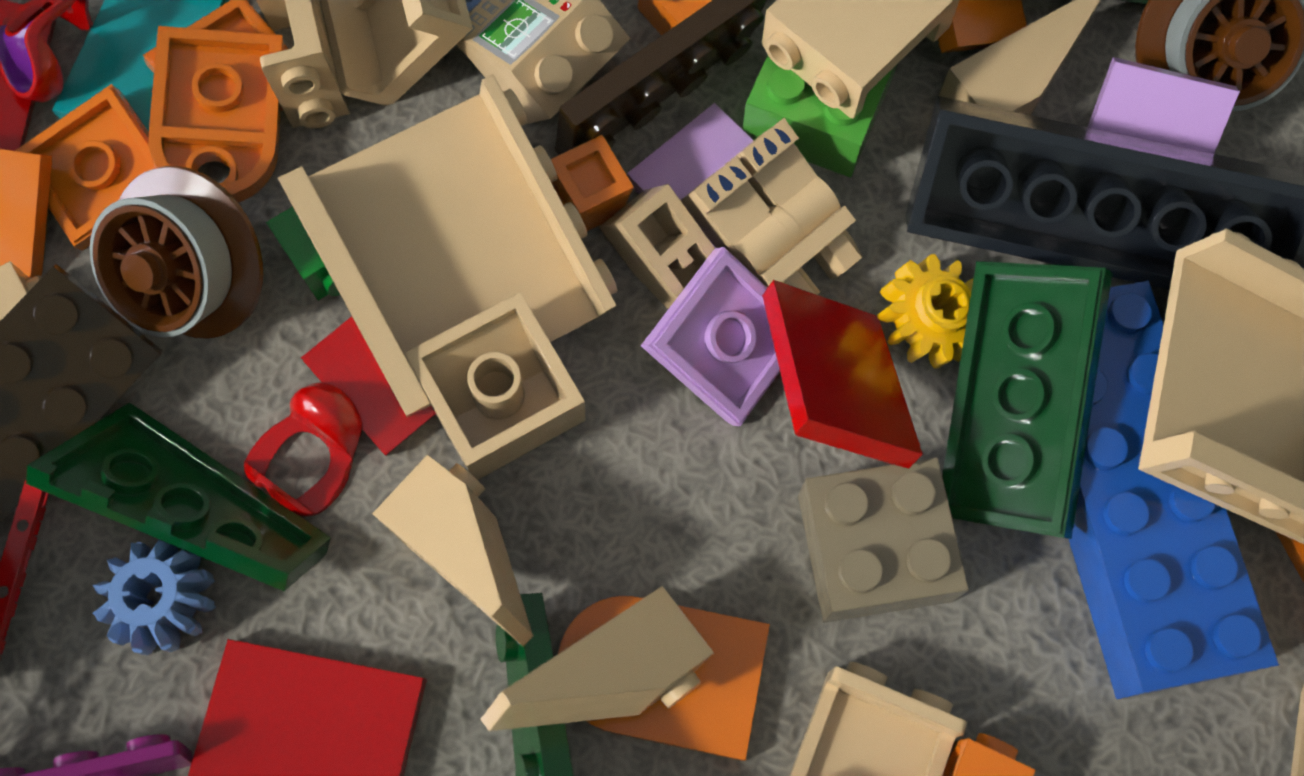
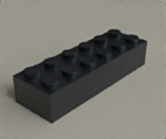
(1091, 194)

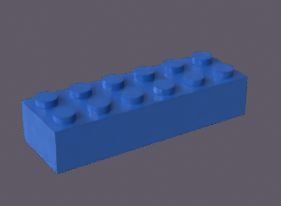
(1149, 555)

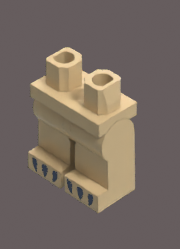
(775, 212)

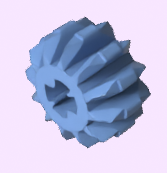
(128, 606)

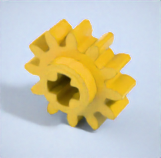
(928, 310)

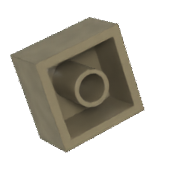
(881, 540)

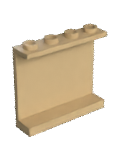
(446, 229)
(1232, 382)

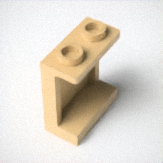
(390, 44)
(849, 44)
(306, 73)
(876, 730)

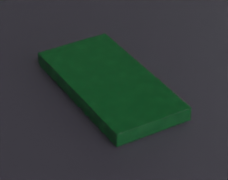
(1025, 395)

